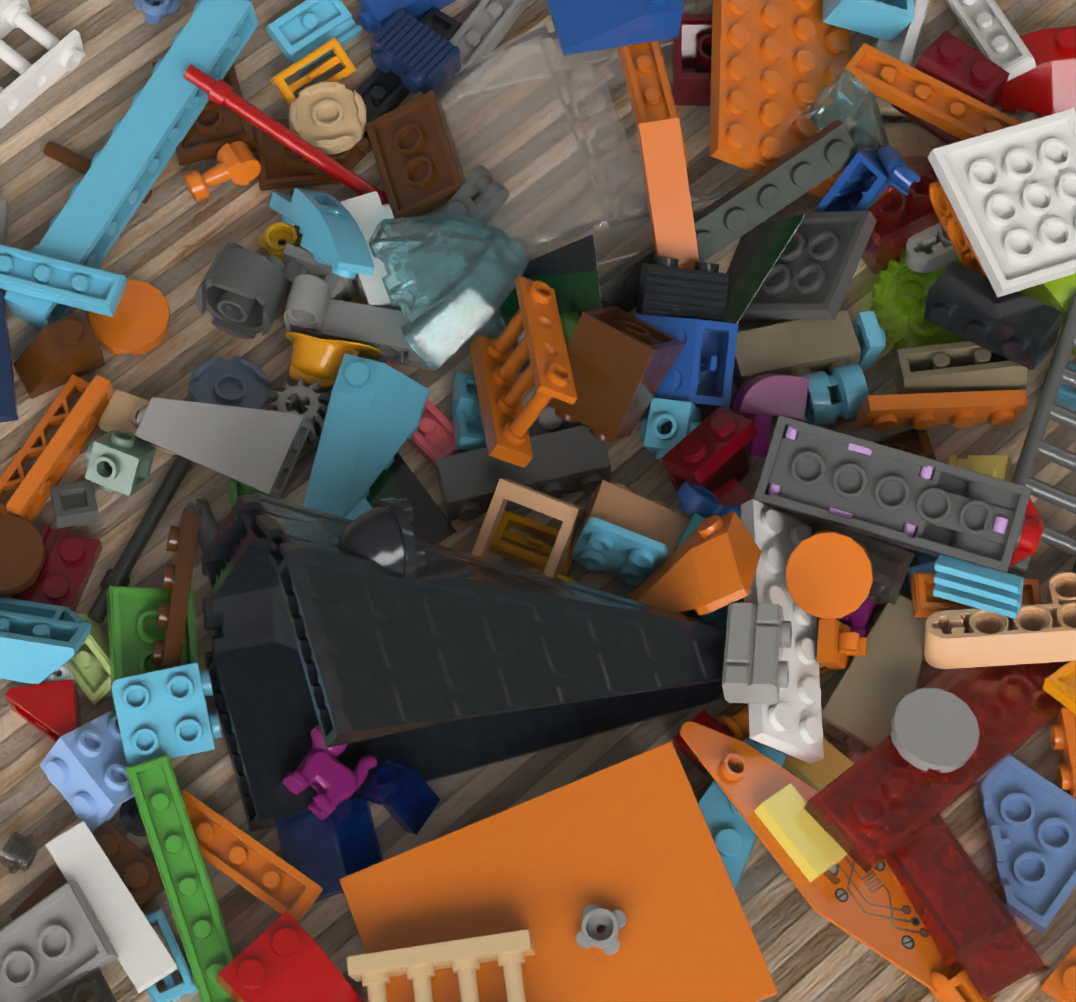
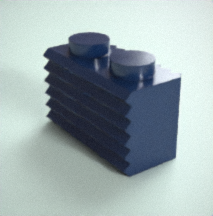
(414, 54)

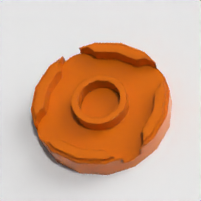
(138, 322)
(829, 575)

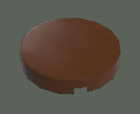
(20, 555)

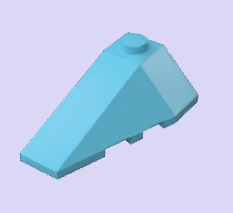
(363, 429)

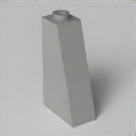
(234, 441)

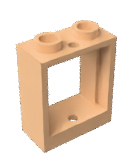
(538, 501)

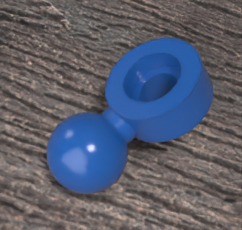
(702, 501)

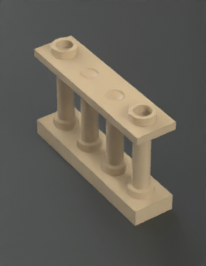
(460, 955)

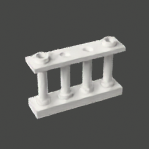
(37, 77)

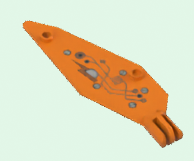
(860, 903)

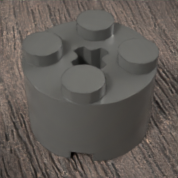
(243, 291)

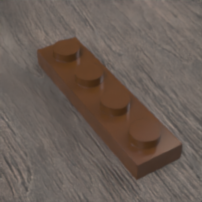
(177, 580)

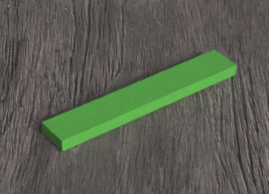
(183, 873)

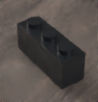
(1006, 325)

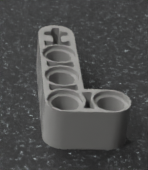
(317, 315)

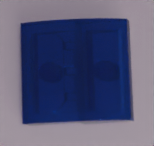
(331, 846)

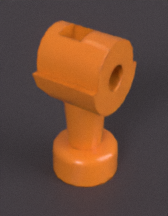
(234, 164)

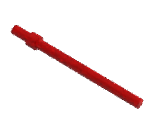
(222, 94)

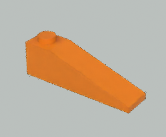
(705, 570)

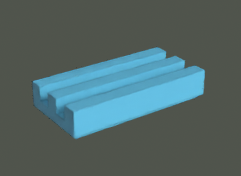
(975, 590)
(173, 992)

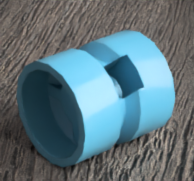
(847, 391)

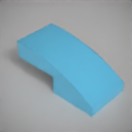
(467, 414)

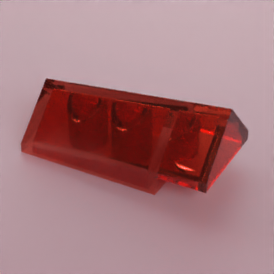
(964, 910)

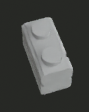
(754, 653)

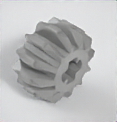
(304, 400)

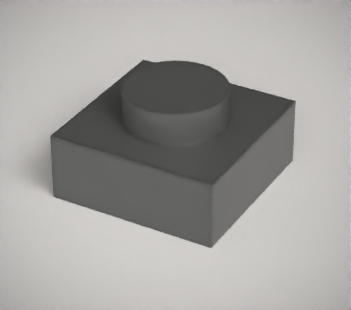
(74, 504)

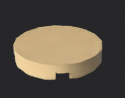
(328, 117)

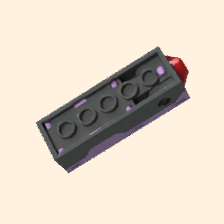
(898, 496)

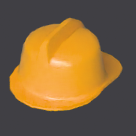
(321, 358)

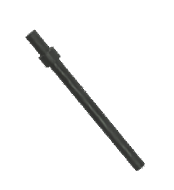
(119, 574)

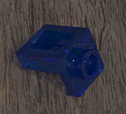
(402, 795)

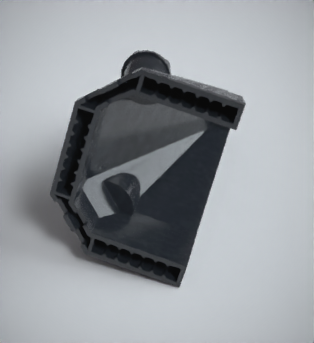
(419, 651)

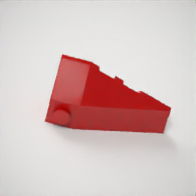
(1052, 83)

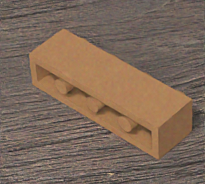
(644, 516)

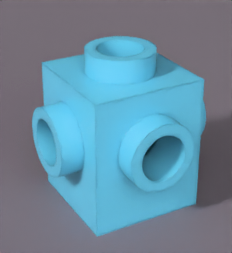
(668, 424)

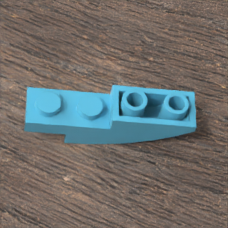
(326, 230)

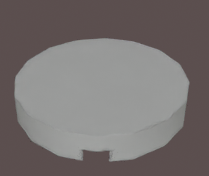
(934, 730)

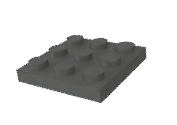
(814, 267)

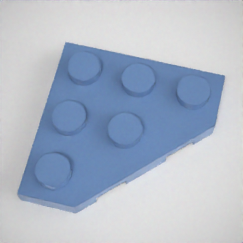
(1030, 840)

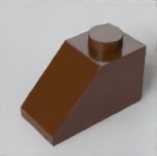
(57, 353)

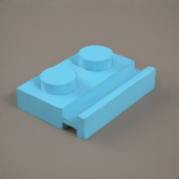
(312, 26)

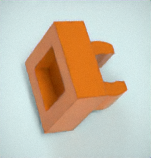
(837, 644)

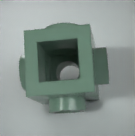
(119, 462)

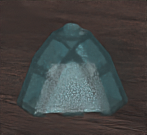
(445, 277)

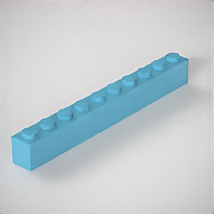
(139, 147)

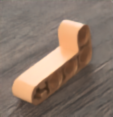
(988, 639)

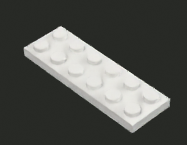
(795, 720)

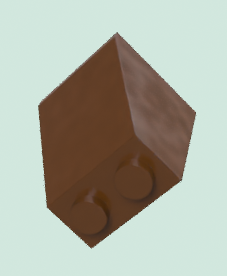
(615, 371)

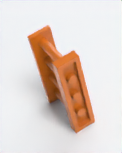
(497, 370)

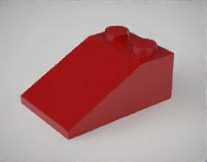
(284, 967)

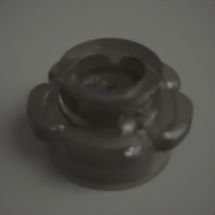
(18, 853)

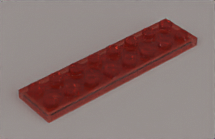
(889, 800)

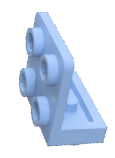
(91, 770)

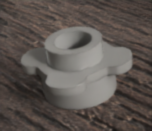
(595, 917)

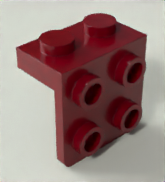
(711, 451)

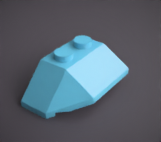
(37, 639)

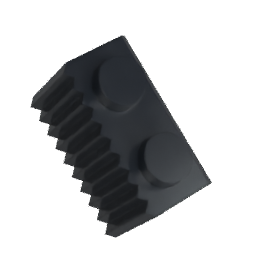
(682, 291)

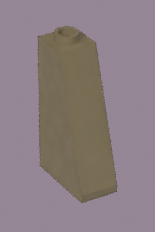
(876, 683)

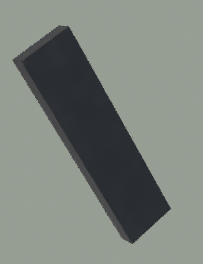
(386, 91)

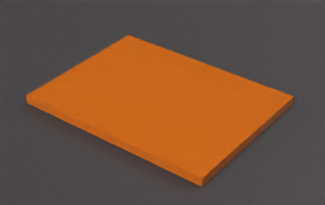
(608, 840)

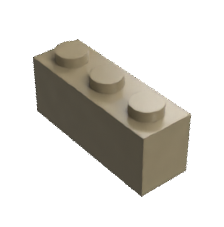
(796, 348)
(956, 369)

